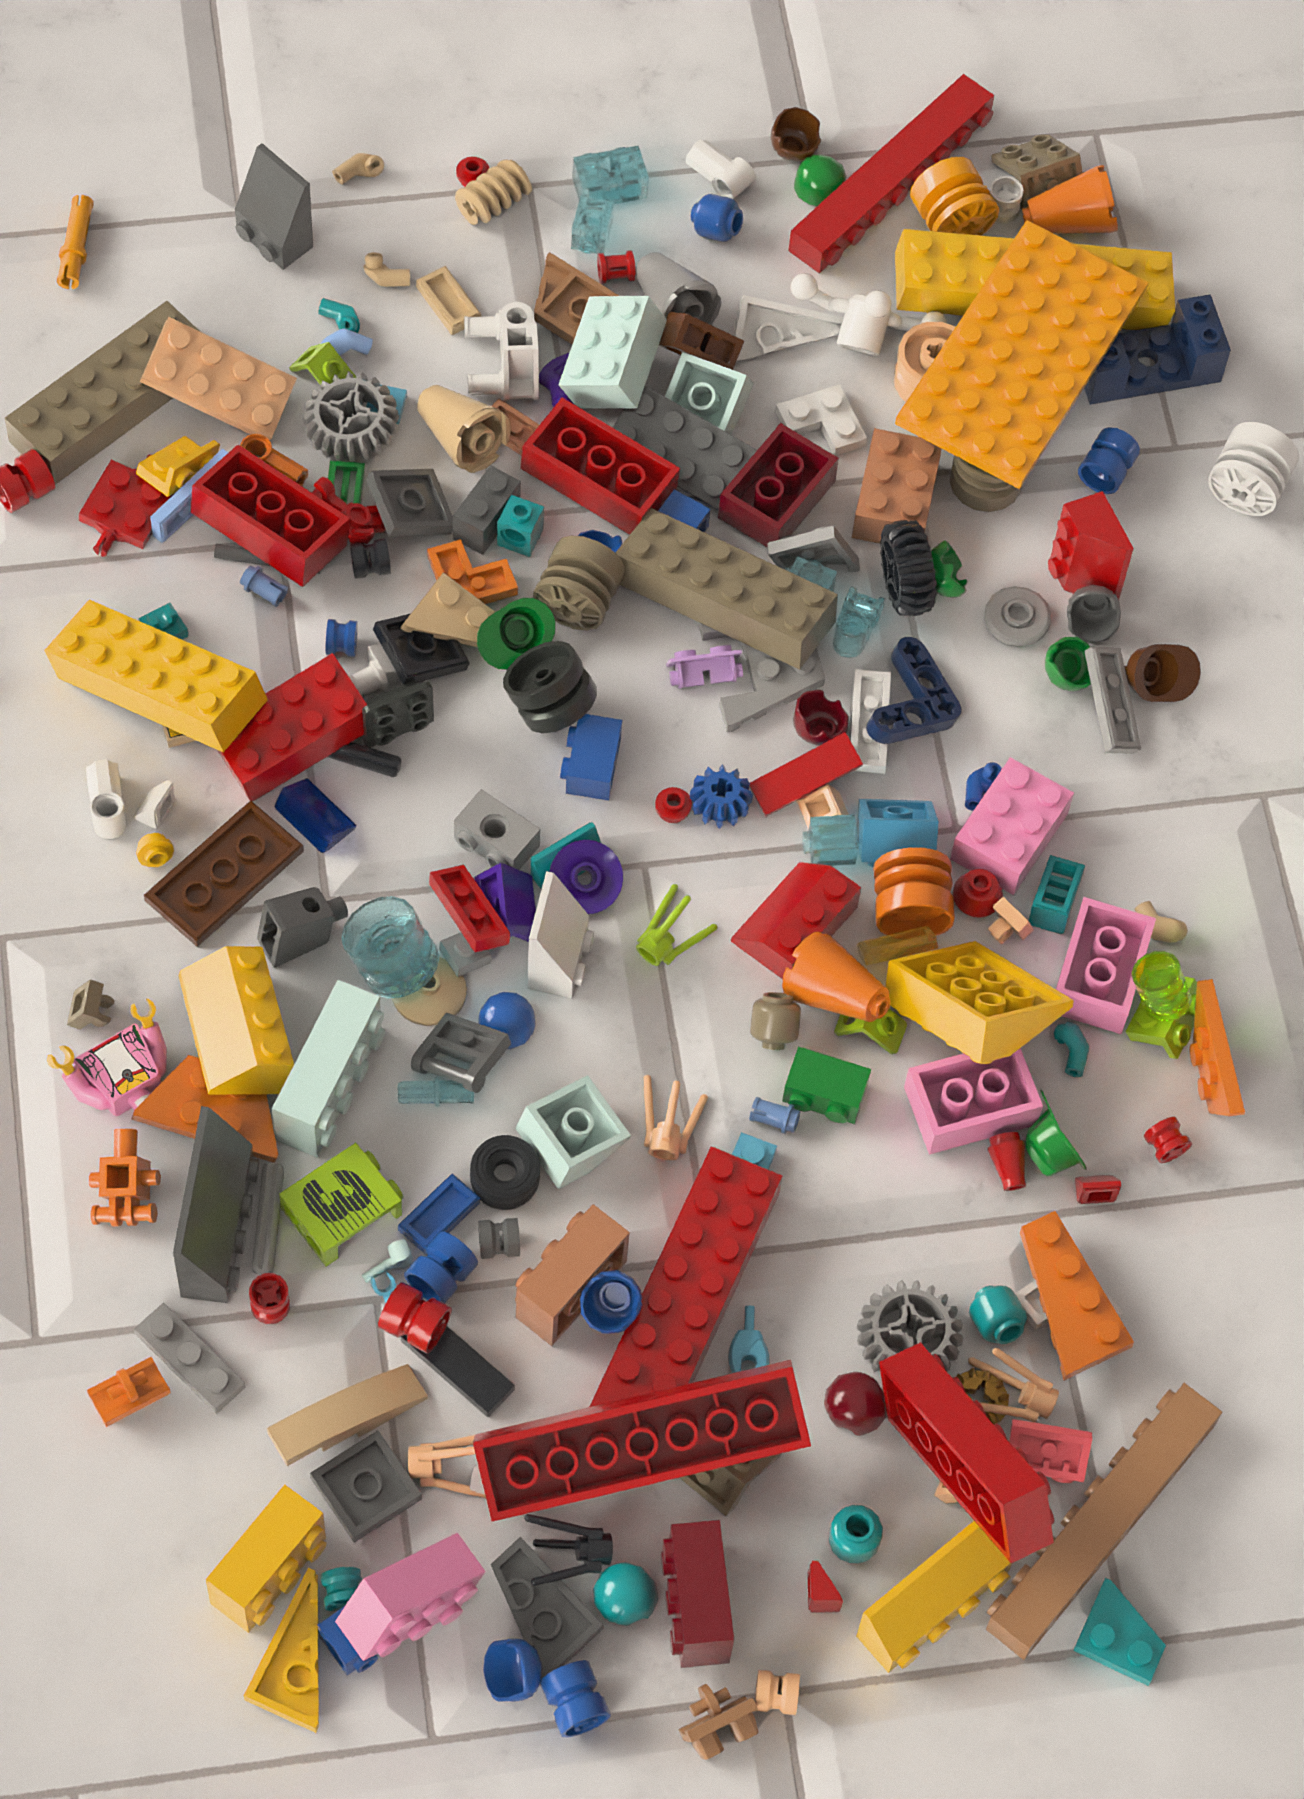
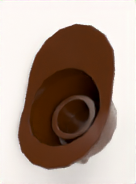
(1163, 672)

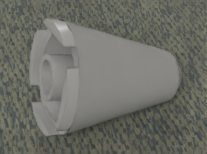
(677, 288)

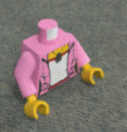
(120, 1069)

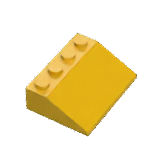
(973, 999)

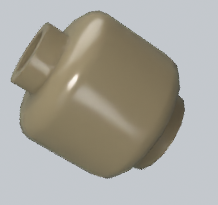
(775, 1020)

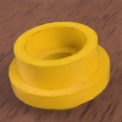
(154, 850)

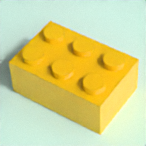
(267, 1559)

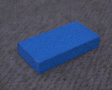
(439, 1212)

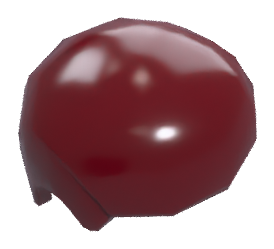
(818, 718)
(855, 1403)

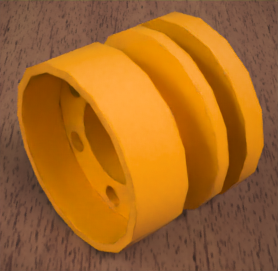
(954, 198)

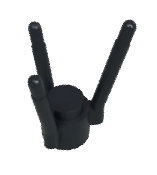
(592, 1548)

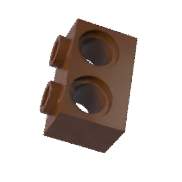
(700, 339)

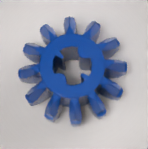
(720, 809)

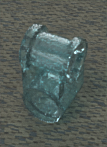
(858, 618)

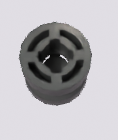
(490, 1239)

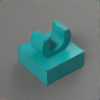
(166, 620)

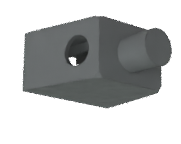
(297, 924)

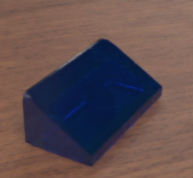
(313, 814)

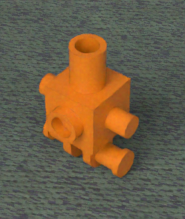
(127, 1180)

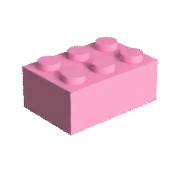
(1012, 824)
(1101, 963)
(971, 1101)
(410, 1597)

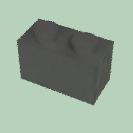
(478, 514)

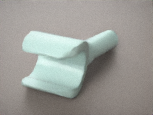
(399, 1259)

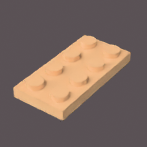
(218, 379)

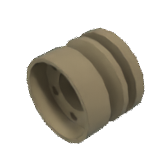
(980, 489)
(580, 582)

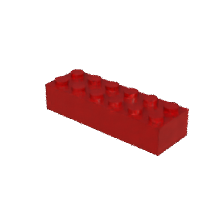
(967, 1452)

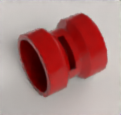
(266, 1290)

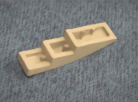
(347, 1413)

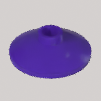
(602, 866)

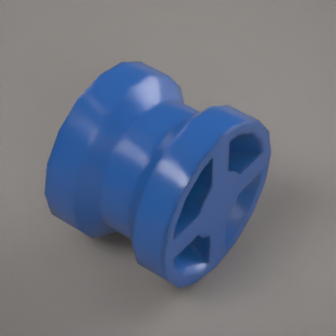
(341, 637)

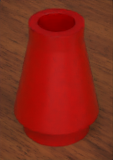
(1009, 1159)

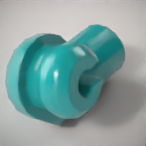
(343, 314)
(1077, 1044)

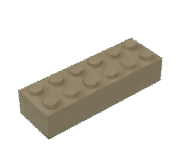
(93, 400)
(727, 588)

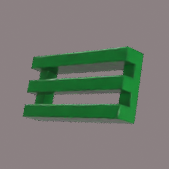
(347, 467)

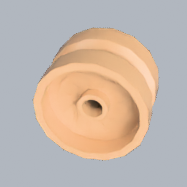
(917, 353)

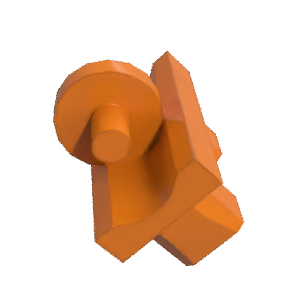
(128, 1391)

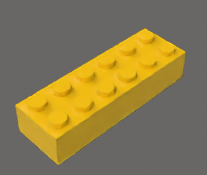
(156, 675)

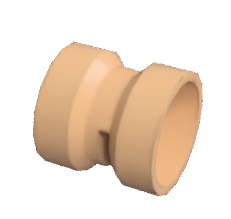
(767, 1692)

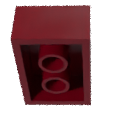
(778, 486)
(698, 1594)

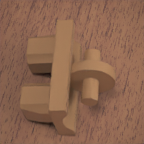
(736, 1715)

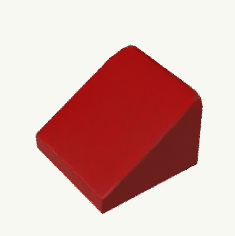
(1097, 1189)
(821, 1591)

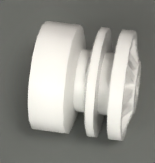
(1253, 468)

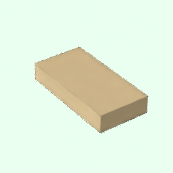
(447, 299)

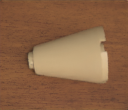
(464, 427)

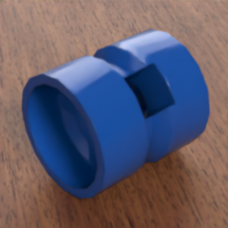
(1108, 460)
(445, 1263)
(577, 1704)

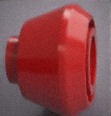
(977, 893)

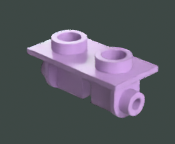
(690, 666)

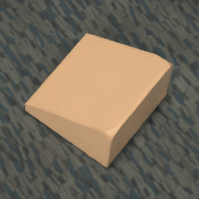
(822, 802)

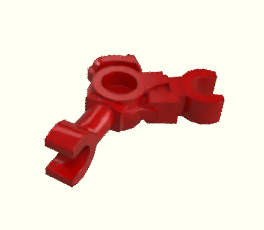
(363, 520)

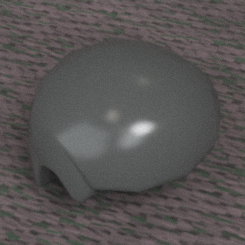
(1093, 613)

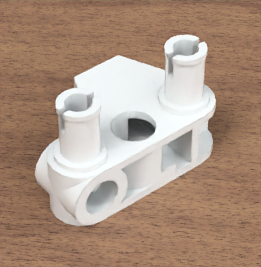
(519, 353)

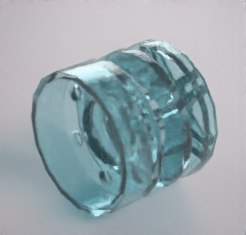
(390, 947)

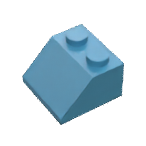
(895, 825)

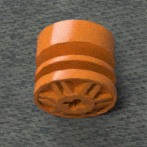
(913, 891)

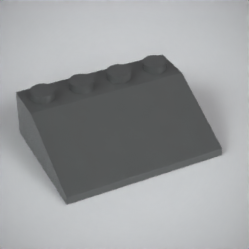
(214, 1210)

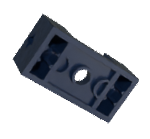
(1186, 355)

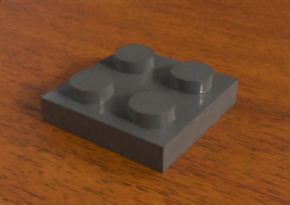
(410, 502)
(366, 1486)

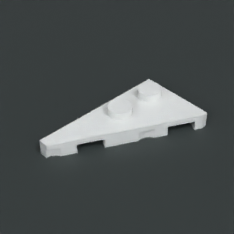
(778, 326)

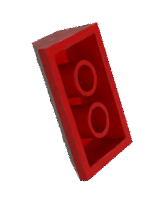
(1090, 546)
(804, 903)

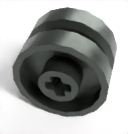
(550, 687)

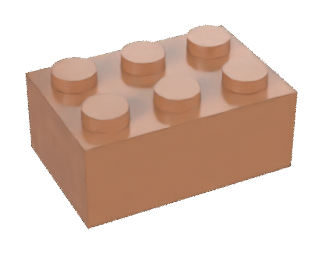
(895, 483)
(551, 1292)

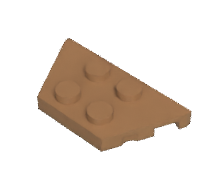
(564, 297)

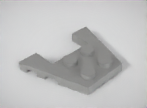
(772, 683)

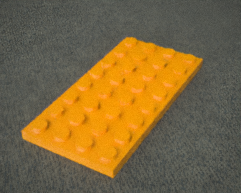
(1022, 354)

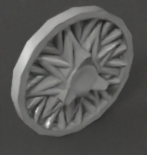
(1017, 616)

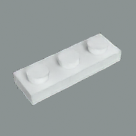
(870, 692)

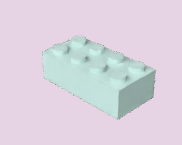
(328, 1069)

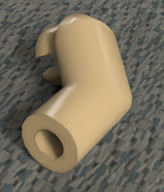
(359, 165)
(382, 274)
(1165, 928)

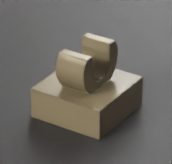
(86, 1005)

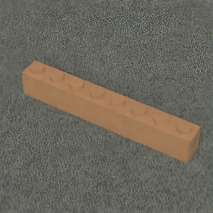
(1103, 1520)

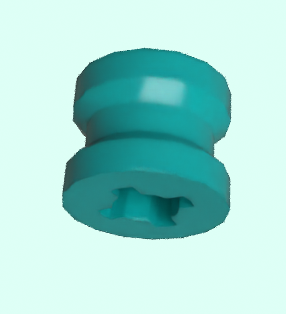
(340, 1586)

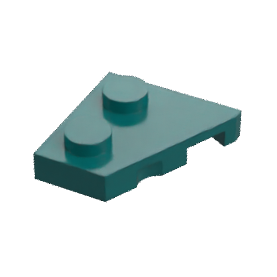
(1120, 1636)

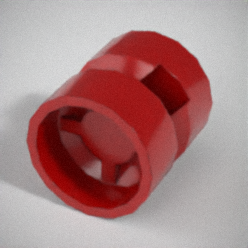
(24, 479)
(412, 1316)

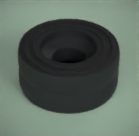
(510, 1151)

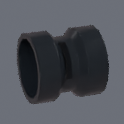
(378, 558)

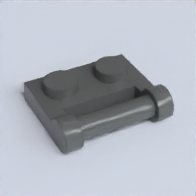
(465, 1042)

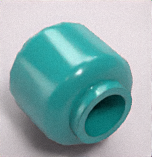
(998, 1314)
(855, 1534)

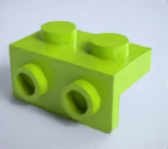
(1170, 1034)

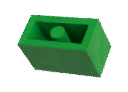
(826, 1086)

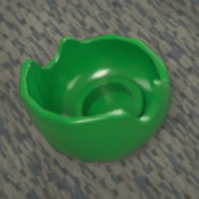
(818, 178)
(947, 566)
(1067, 664)

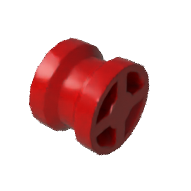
(1167, 1140)

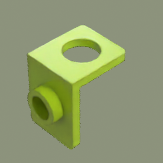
(322, 363)
(884, 1031)

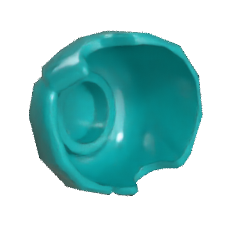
(625, 1594)

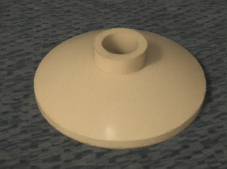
(431, 1004)

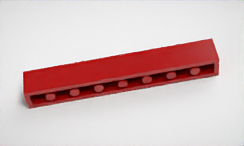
(890, 174)

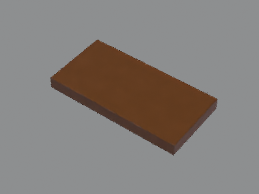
(223, 873)

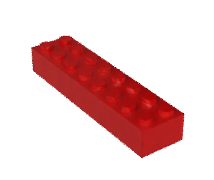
(693, 1278)
(641, 1440)

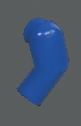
(979, 783)

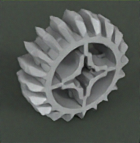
(358, 427)
(907, 1301)

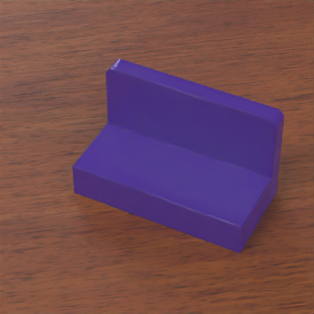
(511, 896)

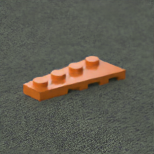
(1077, 1309)

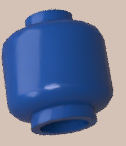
(717, 217)

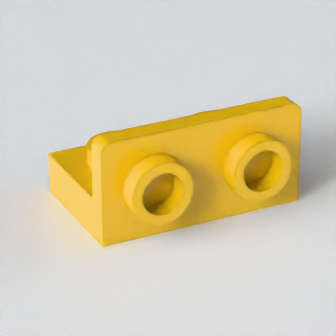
(176, 464)

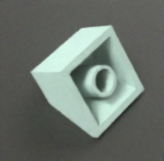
(572, 1131)

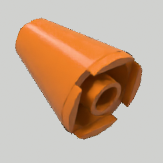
(1075, 205)
(834, 980)

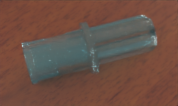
(433, 1092)

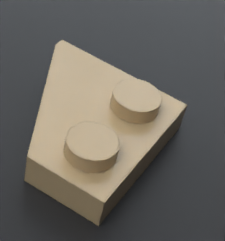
(449, 613)

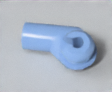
(345, 339)

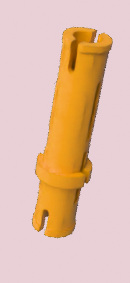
(73, 251)

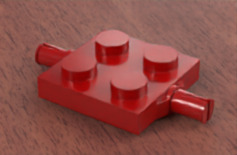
(121, 507)

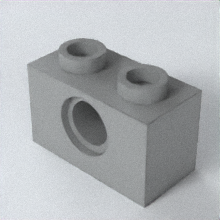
(487, 816)

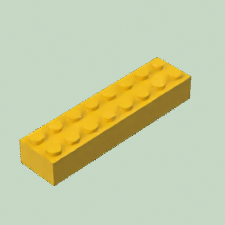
(950, 269)

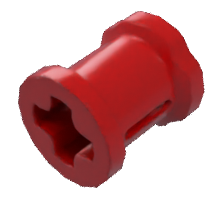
(616, 267)

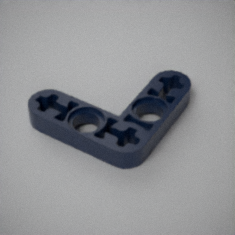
(934, 706)

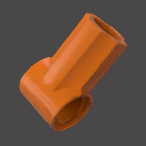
(261, 446)

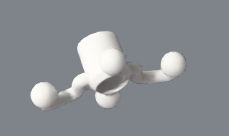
(864, 315)

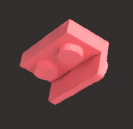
(1053, 1449)

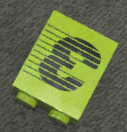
(340, 1201)

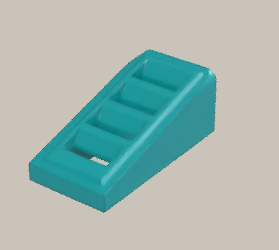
(1050, 914)

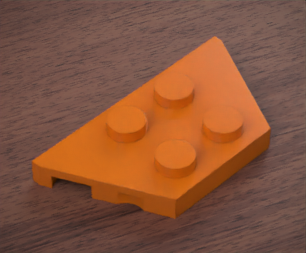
(1213, 1056)
(178, 1102)

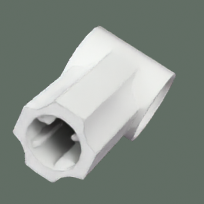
(726, 175)
(106, 798)

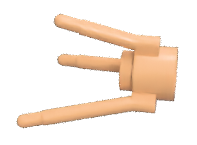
(666, 1140)
(1035, 1395)
(427, 1460)

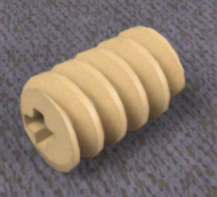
(492, 191)

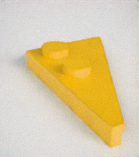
(289, 1670)

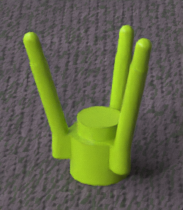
(657, 942)

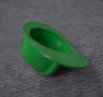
(515, 631)
(1049, 1145)

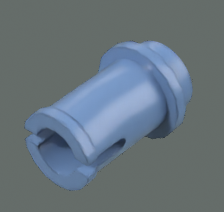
(263, 585)
(775, 1115)

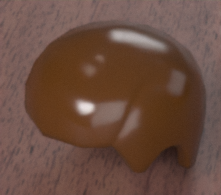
(795, 134)

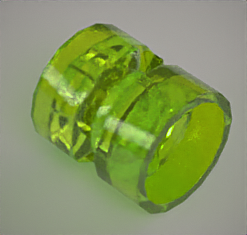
(1161, 986)

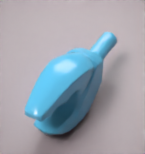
(748, 1345)

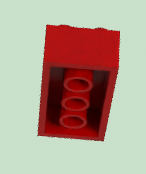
(598, 466)
(270, 515)
(296, 728)

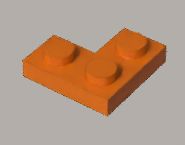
(485, 582)

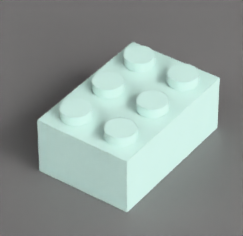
(613, 352)

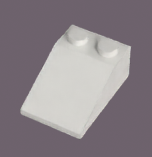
(558, 941)

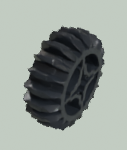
(908, 567)

